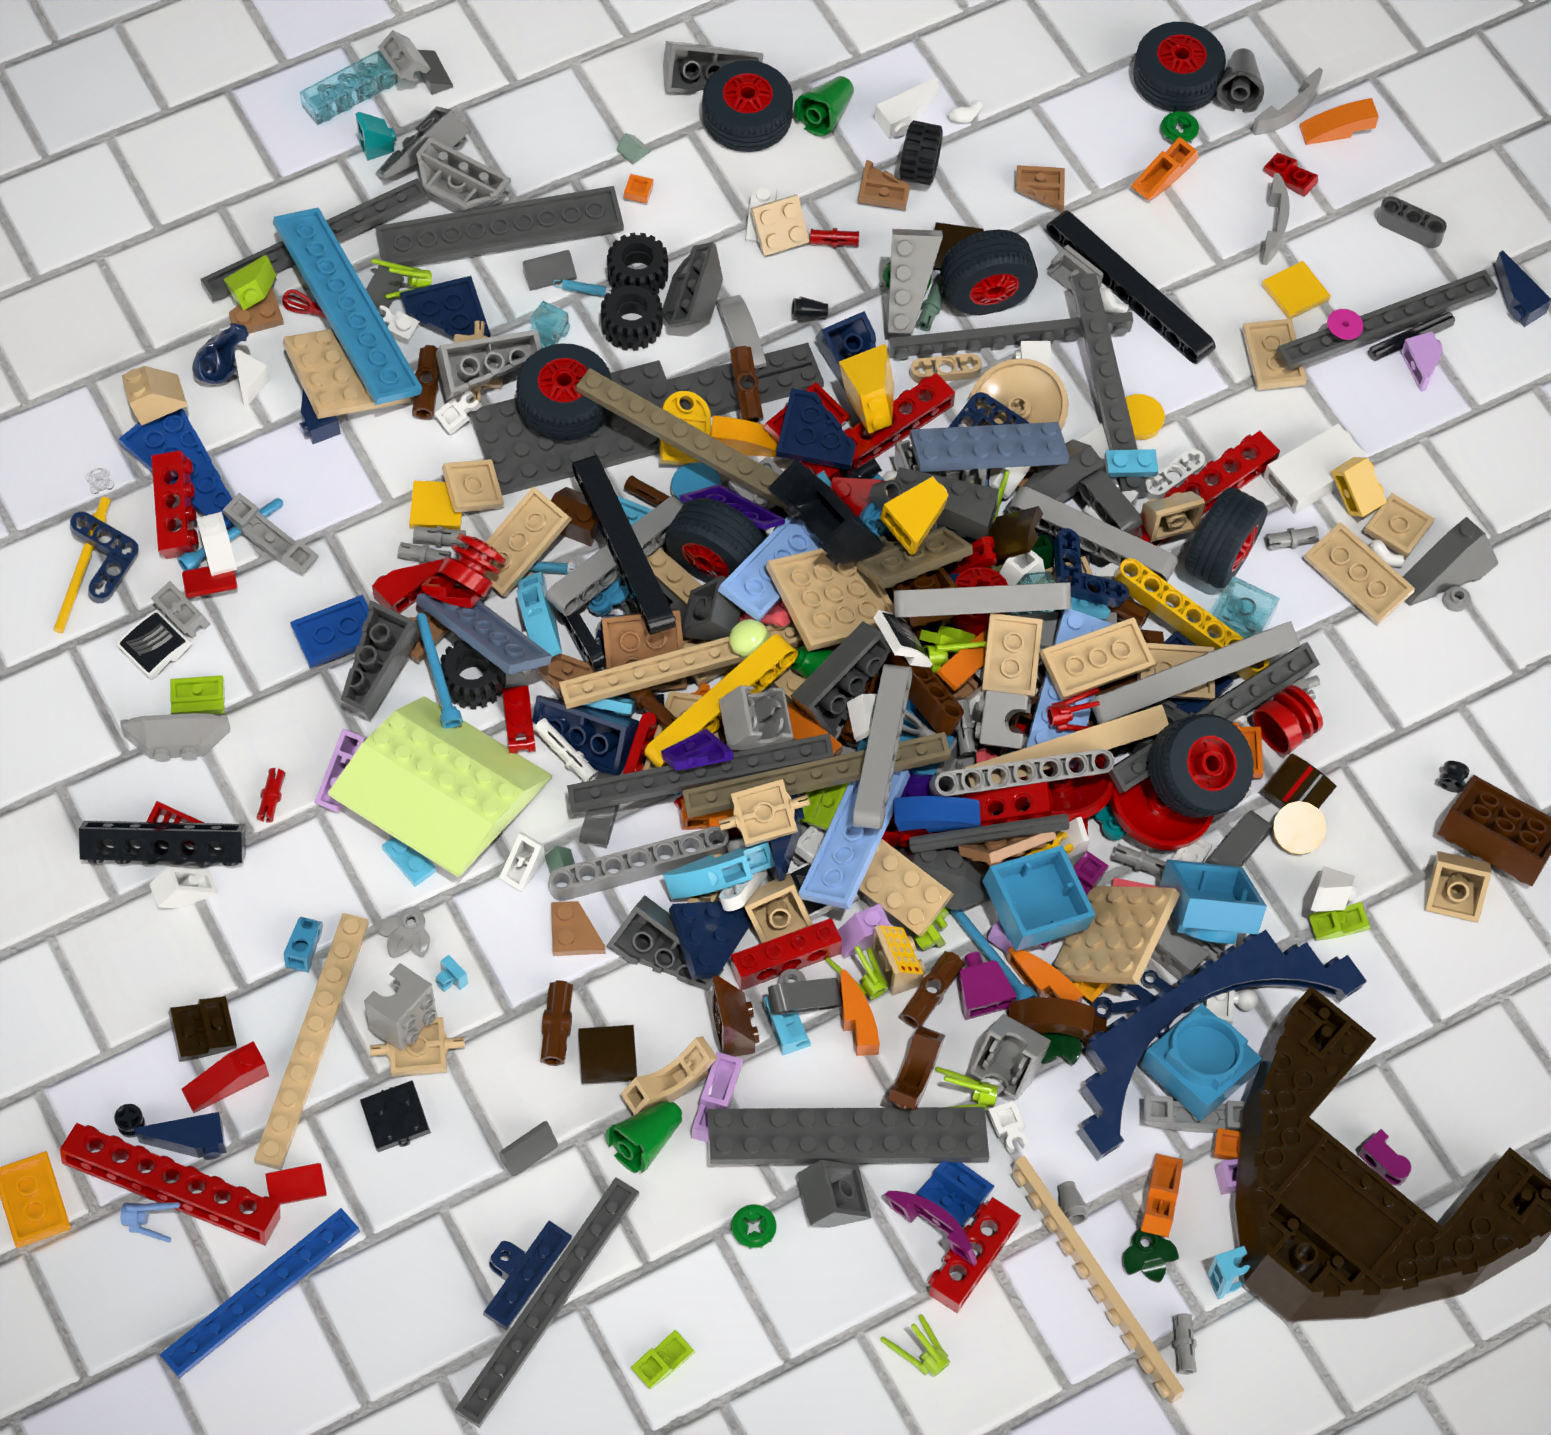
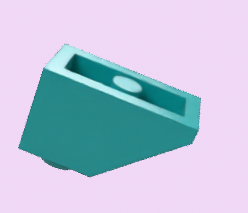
(374, 136)

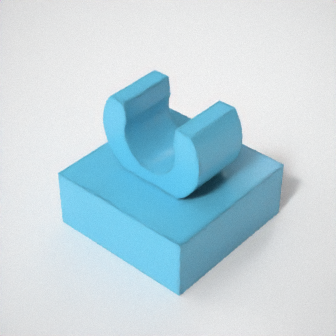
(451, 974)

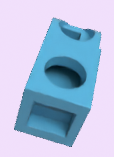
(303, 944)

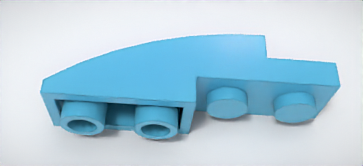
(537, 613)
(718, 873)

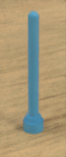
(192, 560)
(450, 716)
(1022, 990)

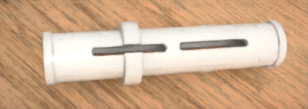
(546, 730)

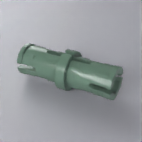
(931, 307)

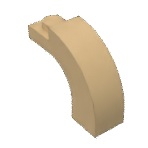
(671, 1080)

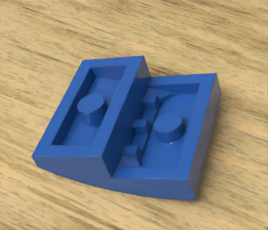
(956, 1190)

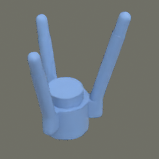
(137, 1213)

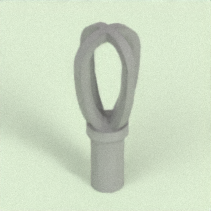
(922, 729)

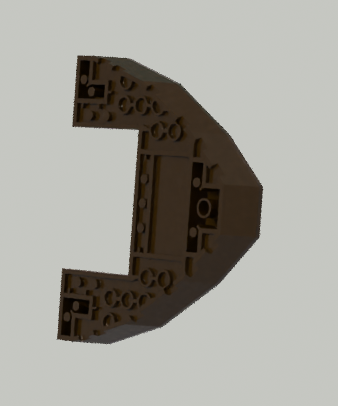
(1330, 1230)

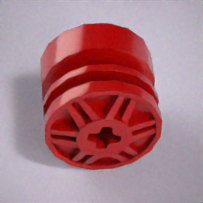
(472, 564)
(976, 577)
(1288, 719)

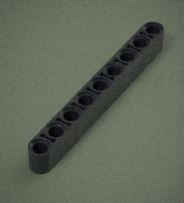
(1133, 288)
(623, 545)

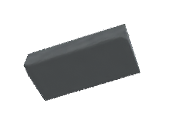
(436, 78)
(545, 269)
(383, 283)
(529, 1148)

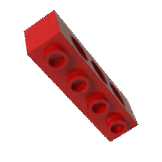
(165, 469)
(786, 952)
(956, 1292)

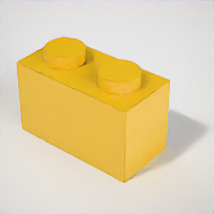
(1358, 486)

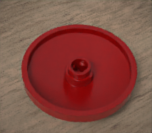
(1080, 795)
(1153, 823)

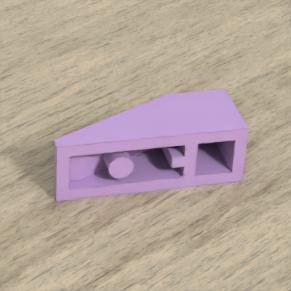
(344, 751)

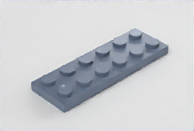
(989, 446)
(488, 634)

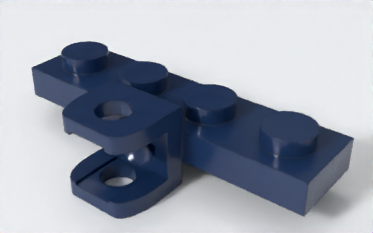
(523, 1272)

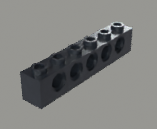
(148, 833)

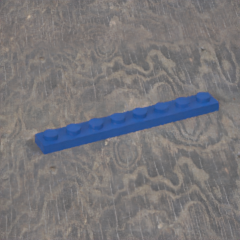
(259, 1293)

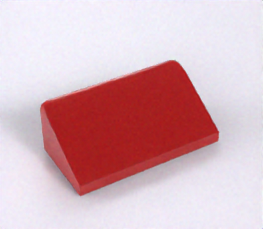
(201, 582)
(296, 1184)

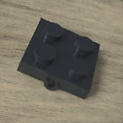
(395, 1116)

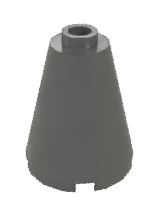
(1241, 82)

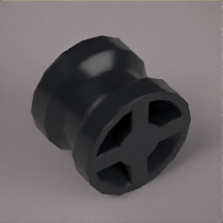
(1454, 776)
(127, 1114)

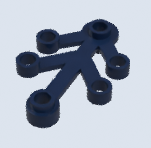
(1139, 992)

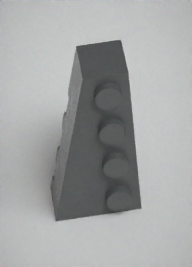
(968, 506)
(378, 658)
(842, 677)

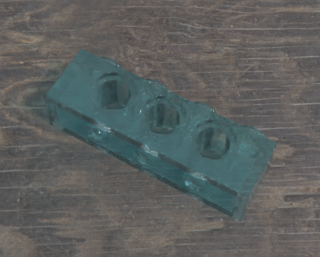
(348, 87)

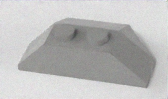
(457, 176)
(175, 734)

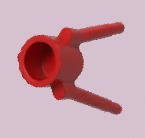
(1061, 712)

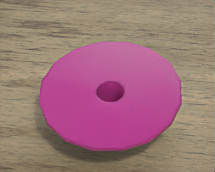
(1345, 324)

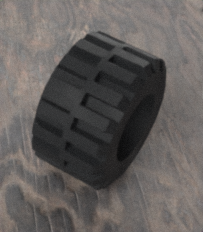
(921, 152)
(638, 250)
(631, 332)
(471, 691)

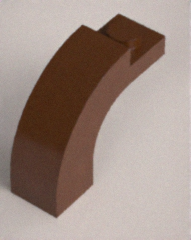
(1058, 1016)
(917, 1068)

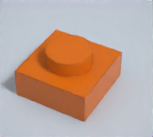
(638, 188)
(1226, 1144)

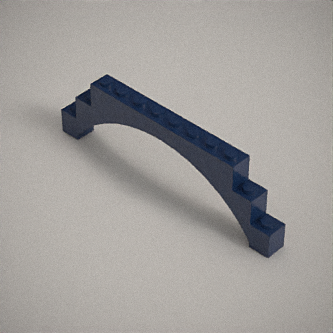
(1250, 965)

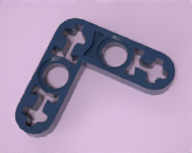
(979, 416)
(114, 557)
(1109, 591)

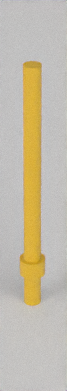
(79, 570)

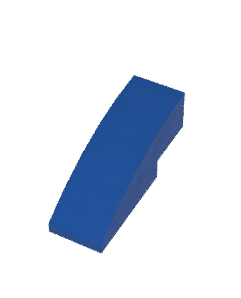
(936, 813)

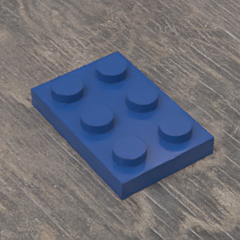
(331, 631)

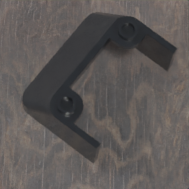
(826, 514)

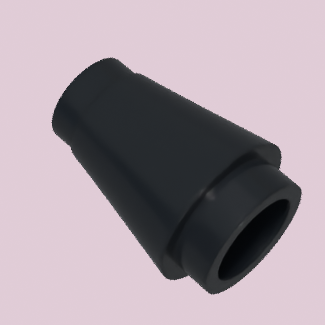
(807, 309)

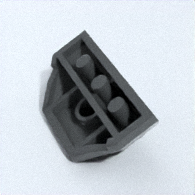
(694, 287)
(955, 873)

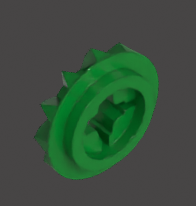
(1186, 122)
(753, 1214)

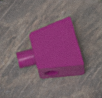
(983, 987)

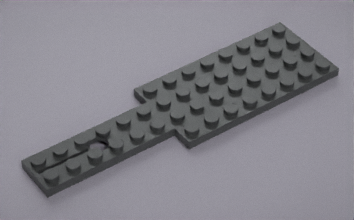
(531, 460)

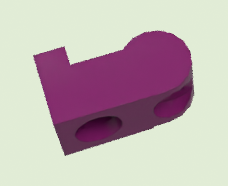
(1385, 1160)

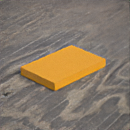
(32, 1200)

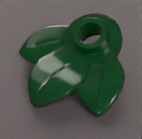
(1064, 1045)
(1149, 1259)

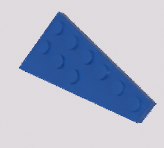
(173, 434)

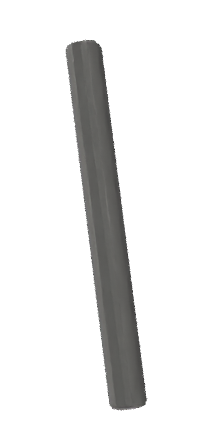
(989, 833)

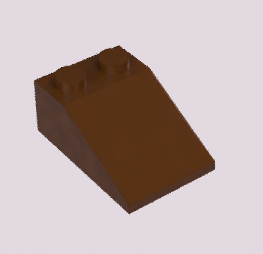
(928, 580)
(733, 1019)

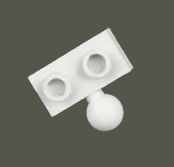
(1223, 1004)

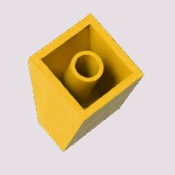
(870, 387)

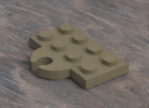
(896, 565)

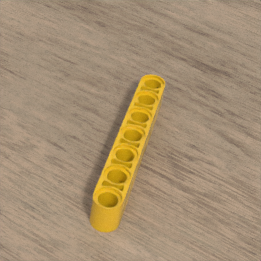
(1183, 608)
(756, 670)

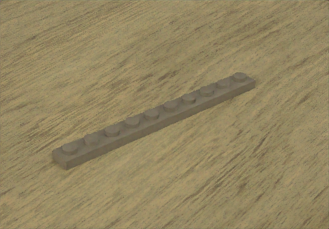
(679, 434)
(815, 774)

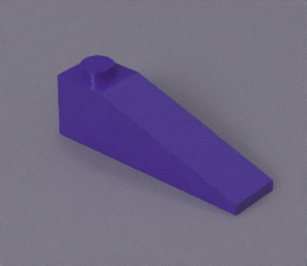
(757, 514)

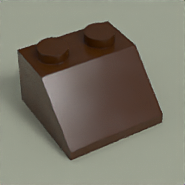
(583, 525)

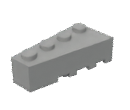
(910, 271)
(481, 360)

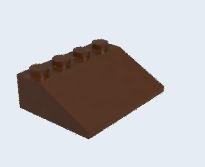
(1499, 830)

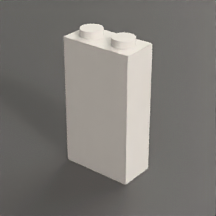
(1306, 471)

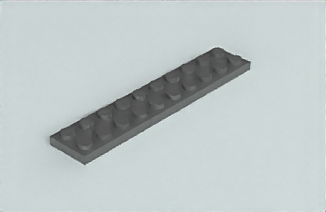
(500, 227)
(847, 1135)

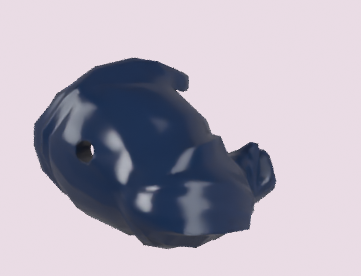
(216, 357)

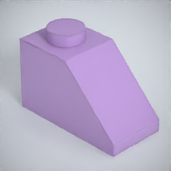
(1422, 357)
(860, 929)

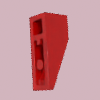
(400, 586)
(226, 1077)

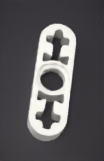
(1176, 465)
(738, 895)

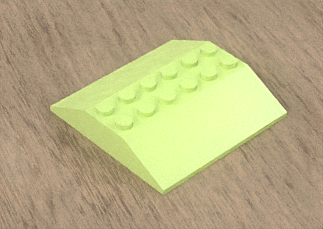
(437, 785)

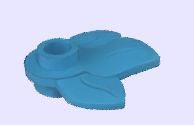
(610, 596)

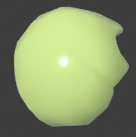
(748, 636)

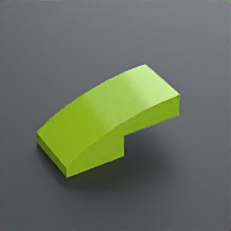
(946, 636)
(1339, 922)
(663, 1360)

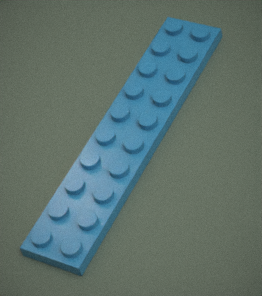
(347, 306)

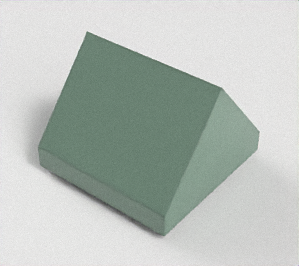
(632, 148)
(558, 858)

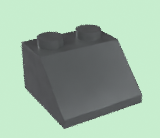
(709, 613)
(833, 1194)

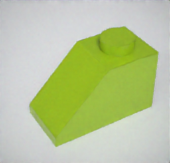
(251, 282)

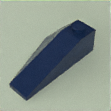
(846, 340)
(597, 733)

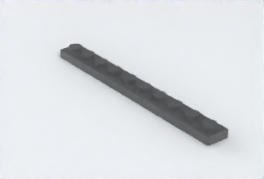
(342, 225)
(1390, 319)
(999, 336)
(1105, 372)
(1228, 706)
(667, 781)
(547, 1302)

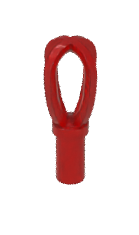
(311, 308)

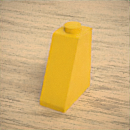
(915, 513)

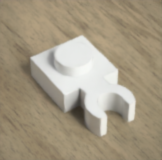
(400, 325)
(454, 413)
(1008, 1122)

